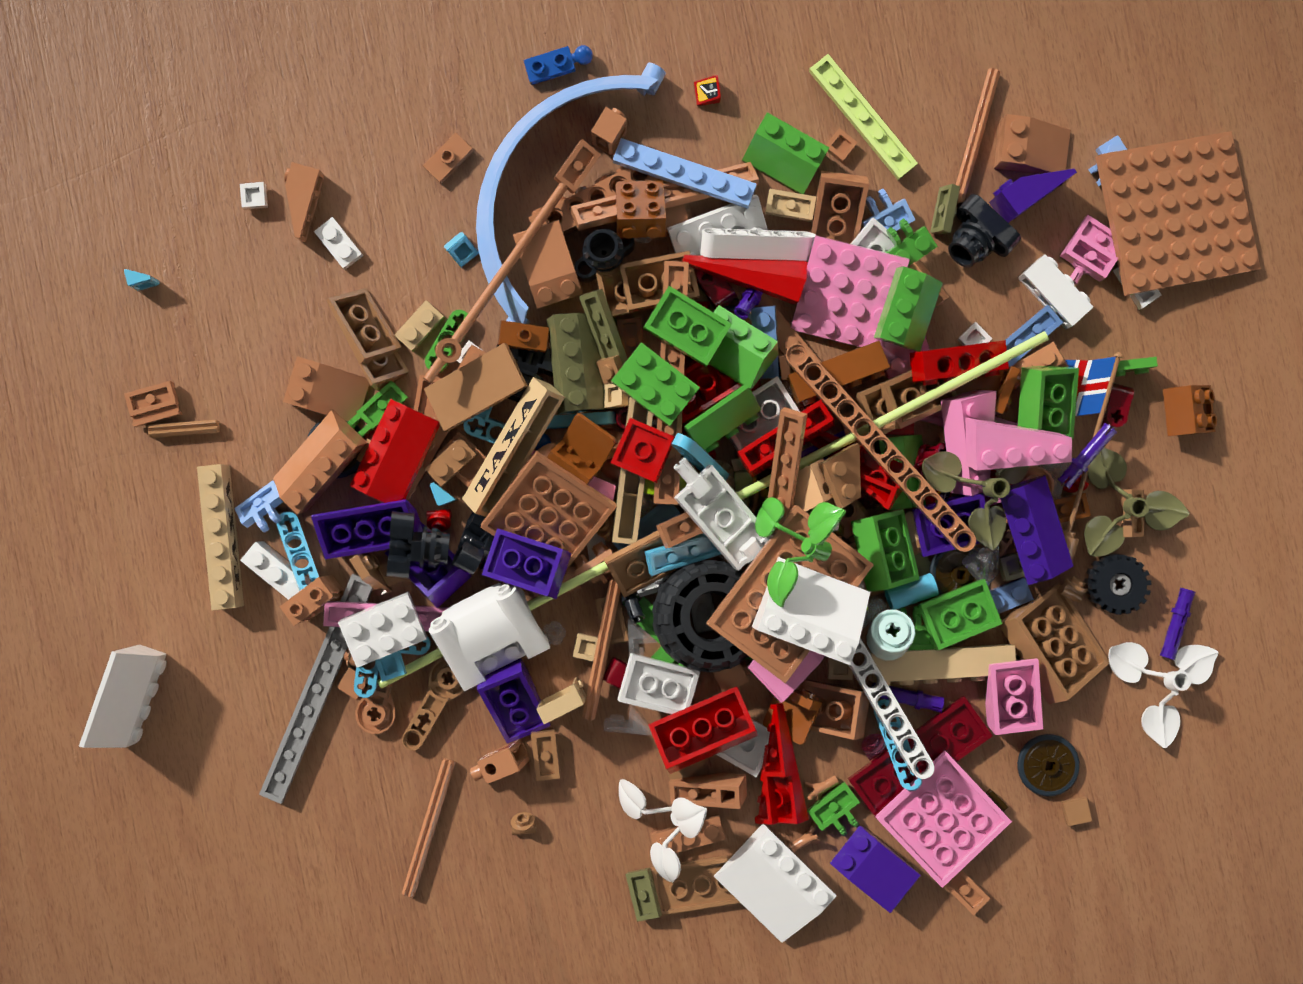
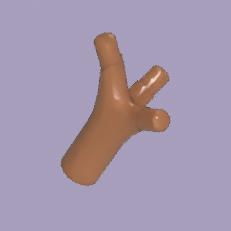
(821, 788)
(806, 839)

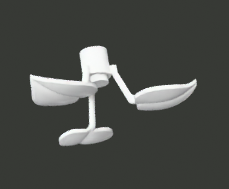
(1194, 666)
(684, 814)

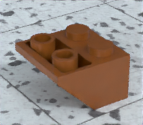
(1189, 410)

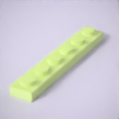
(863, 117)

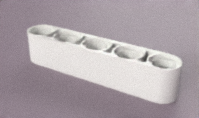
(756, 244)

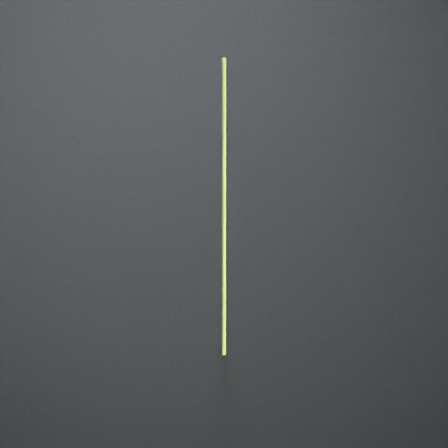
(804, 462)

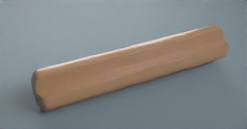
(183, 428)

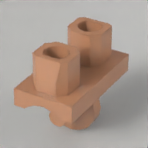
(582, 564)

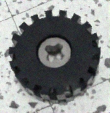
(1102, 585)

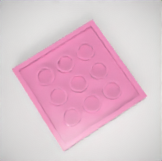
(845, 291)
(944, 820)

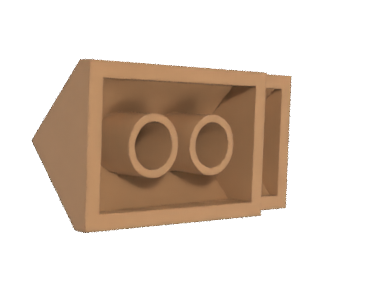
(640, 284)
(369, 337)
(896, 392)

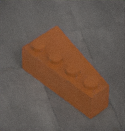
(847, 369)

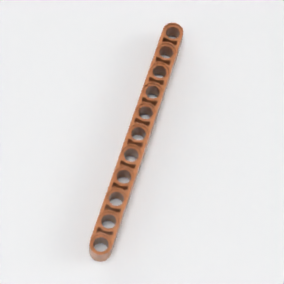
(875, 434)

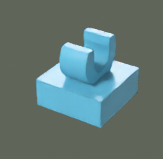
(391, 666)

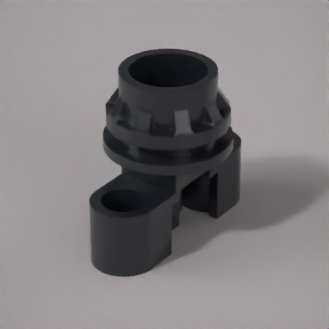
(981, 233)
(602, 252)
(529, 364)
(473, 545)
(414, 546)

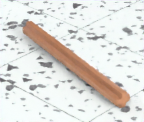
(977, 133)
(601, 651)
(428, 827)

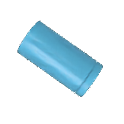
(912, 592)

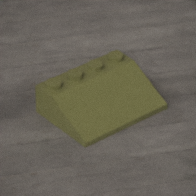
(574, 363)

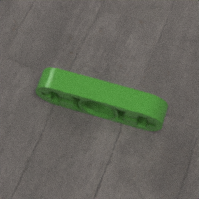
(450, 322)

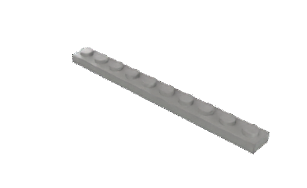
(311, 701)

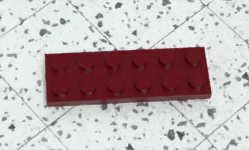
(953, 730)

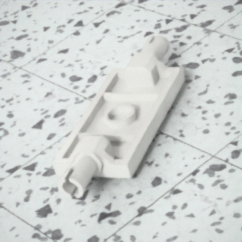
(719, 514)

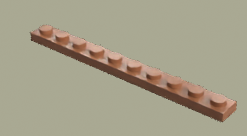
(668, 483)

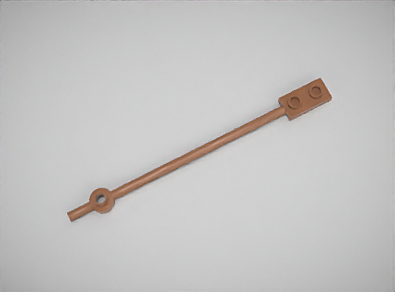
(569, 178)

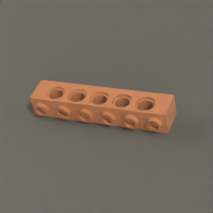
(602, 186)

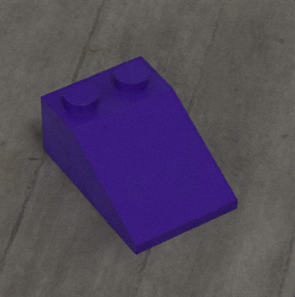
(1018, 196)
(930, 539)
(526, 563)
(438, 582)
(512, 701)
(875, 869)

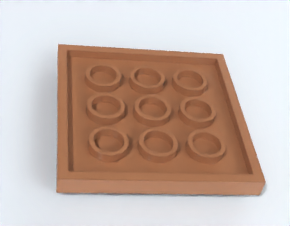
(550, 507)

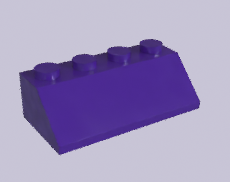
(359, 528)
(1036, 530)

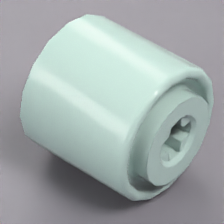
(885, 645)

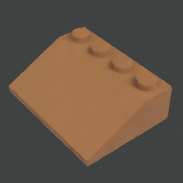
(1059, 639)

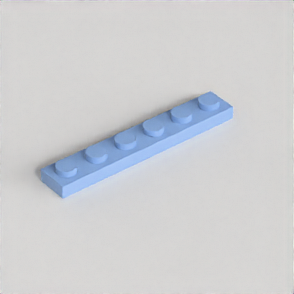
(684, 173)

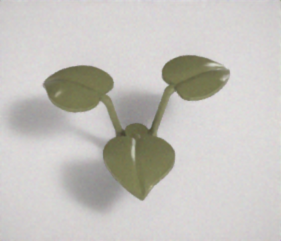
(1159, 508)
(989, 523)

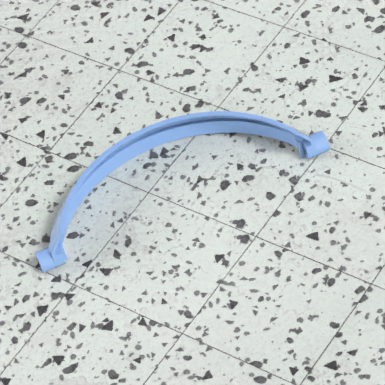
(491, 263)

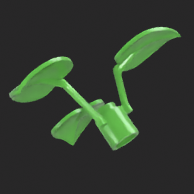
(821, 523)

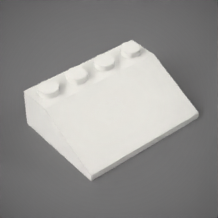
(817, 615)
(124, 698)
(774, 884)

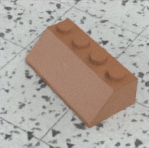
(318, 462)

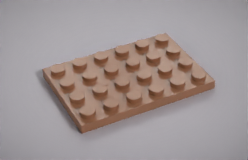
(739, 608)

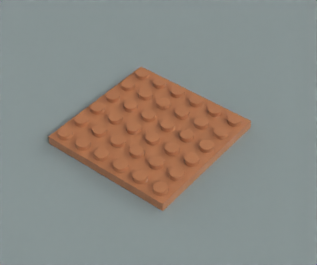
(1177, 213)

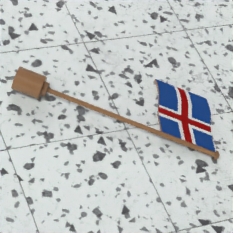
(1093, 393)

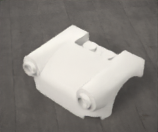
(487, 633)

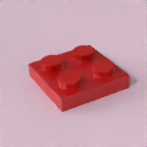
(643, 450)

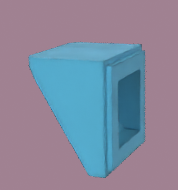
(461, 249)
(139, 280)
(441, 496)

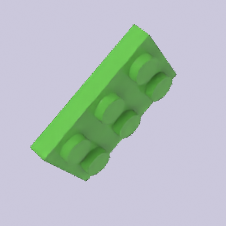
(687, 326)
(655, 384)
(959, 614)

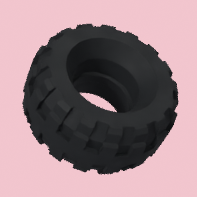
(673, 610)

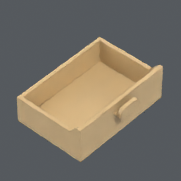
(562, 702)

